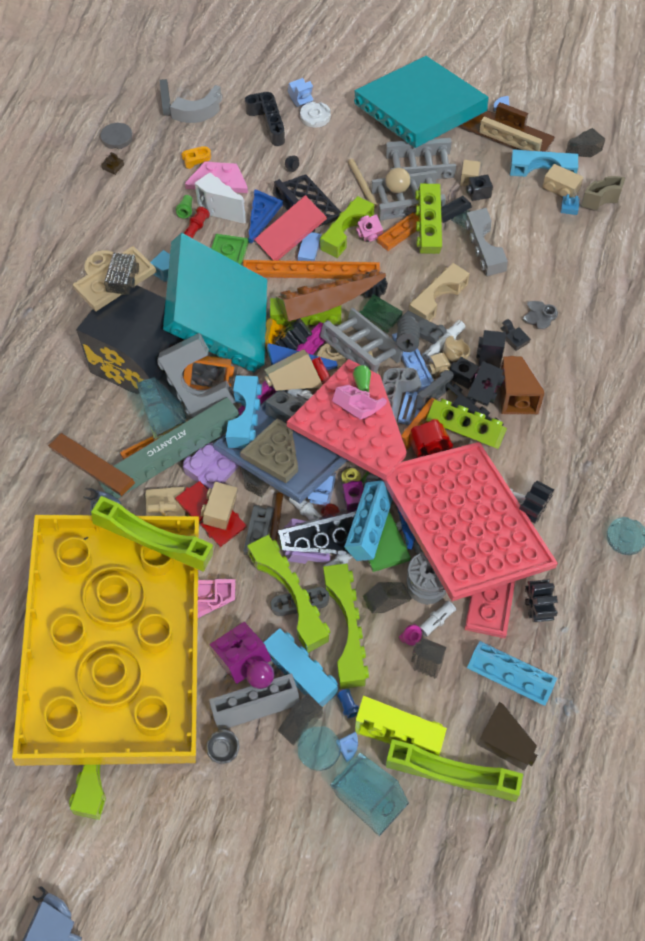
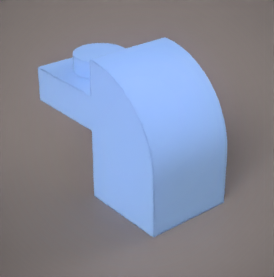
(300, 92)
(323, 493)

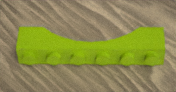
(182, 548)
(266, 558)
(350, 665)
(485, 780)
(89, 795)

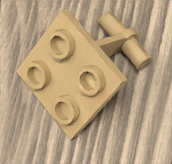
(163, 503)

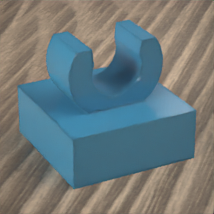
(570, 205)

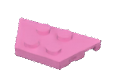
(226, 172)

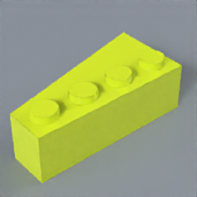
(388, 723)

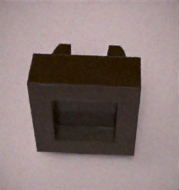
(112, 163)

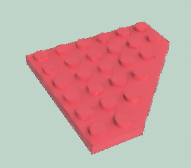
(368, 442)

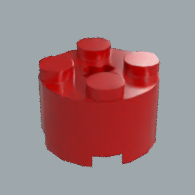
(429, 438)

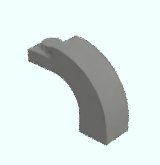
(198, 110)

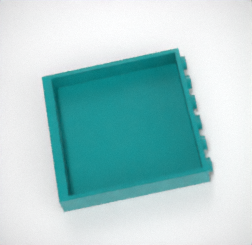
(421, 101)
(218, 301)

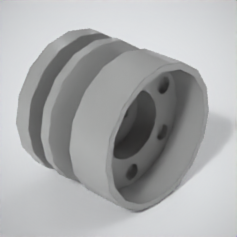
(421, 583)

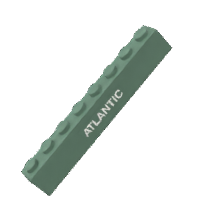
(177, 444)

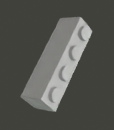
(254, 703)

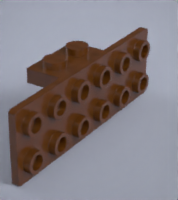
(513, 118)

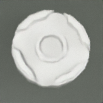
(315, 114)

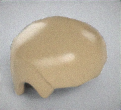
(398, 180)
(455, 349)

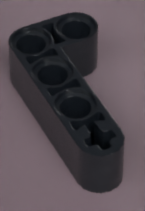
(265, 104)

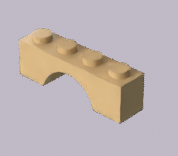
(451, 281)

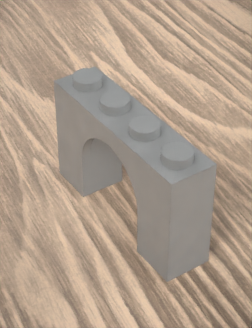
(175, 360)

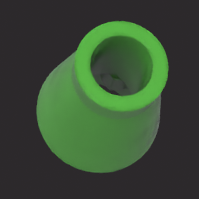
(184, 208)
(362, 377)

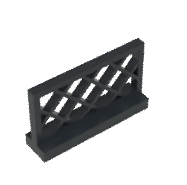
(289, 198)

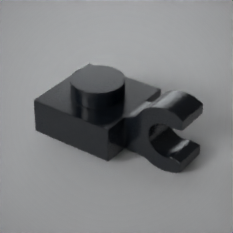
(515, 337)

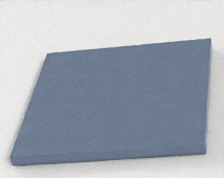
(313, 461)

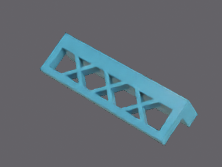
(514, 675)

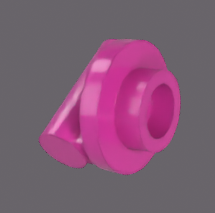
(411, 635)

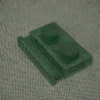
(381, 313)

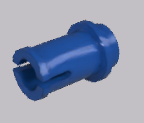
(348, 703)

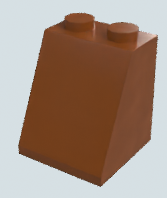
(520, 388)

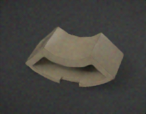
(603, 192)

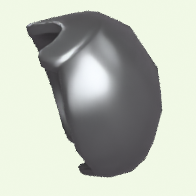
(222, 746)

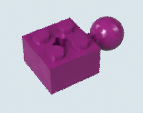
(244, 656)

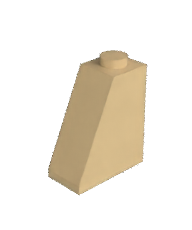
(293, 373)

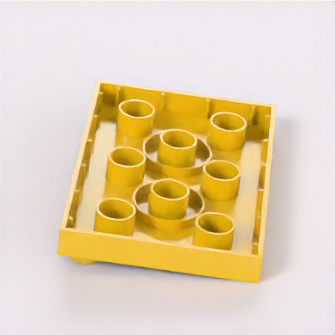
(107, 648)

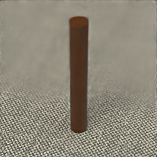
(276, 516)

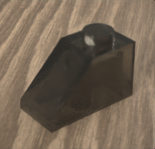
(386, 596)
(300, 719)

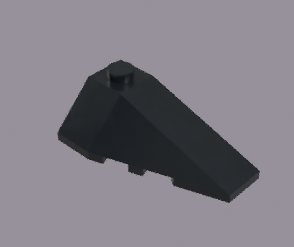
(319, 535)

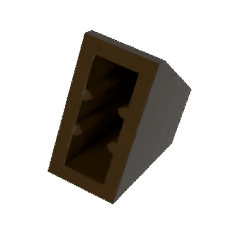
(508, 739)

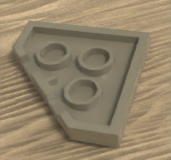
(273, 451)

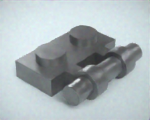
(207, 372)

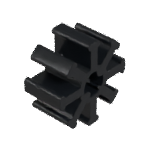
(293, 335)
(536, 501)
(541, 600)

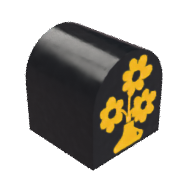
(126, 338)

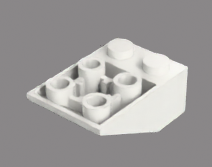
(219, 199)

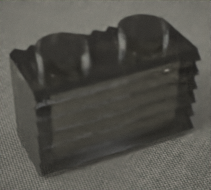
(121, 273)
(428, 657)

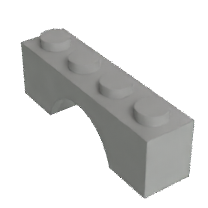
(491, 258)

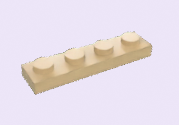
(509, 135)

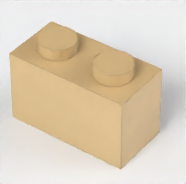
(562, 181)
(219, 506)

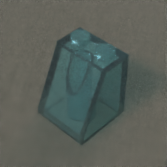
(160, 407)
(370, 793)

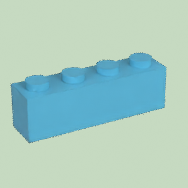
(306, 673)

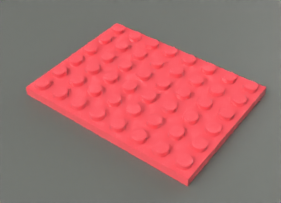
(467, 521)

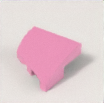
(357, 401)
(214, 594)

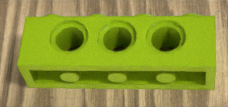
(432, 194)
(492, 437)

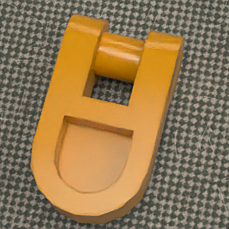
(196, 156)
(272, 331)

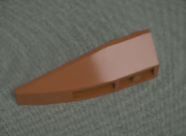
(325, 296)

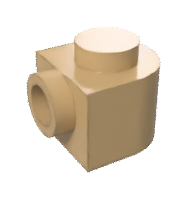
(438, 364)

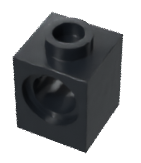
(479, 187)
(464, 372)

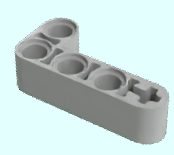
(398, 381)

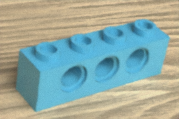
(369, 521)

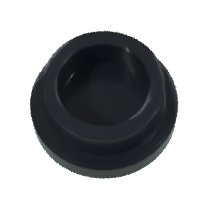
(292, 163)

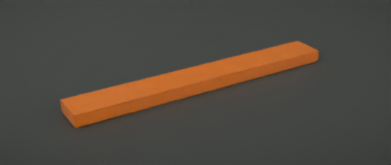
(309, 269)

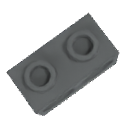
(282, 406)

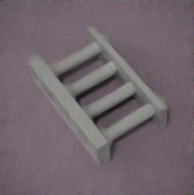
(433, 147)
(402, 207)
(349, 349)

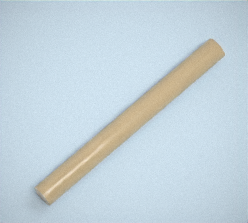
(363, 184)

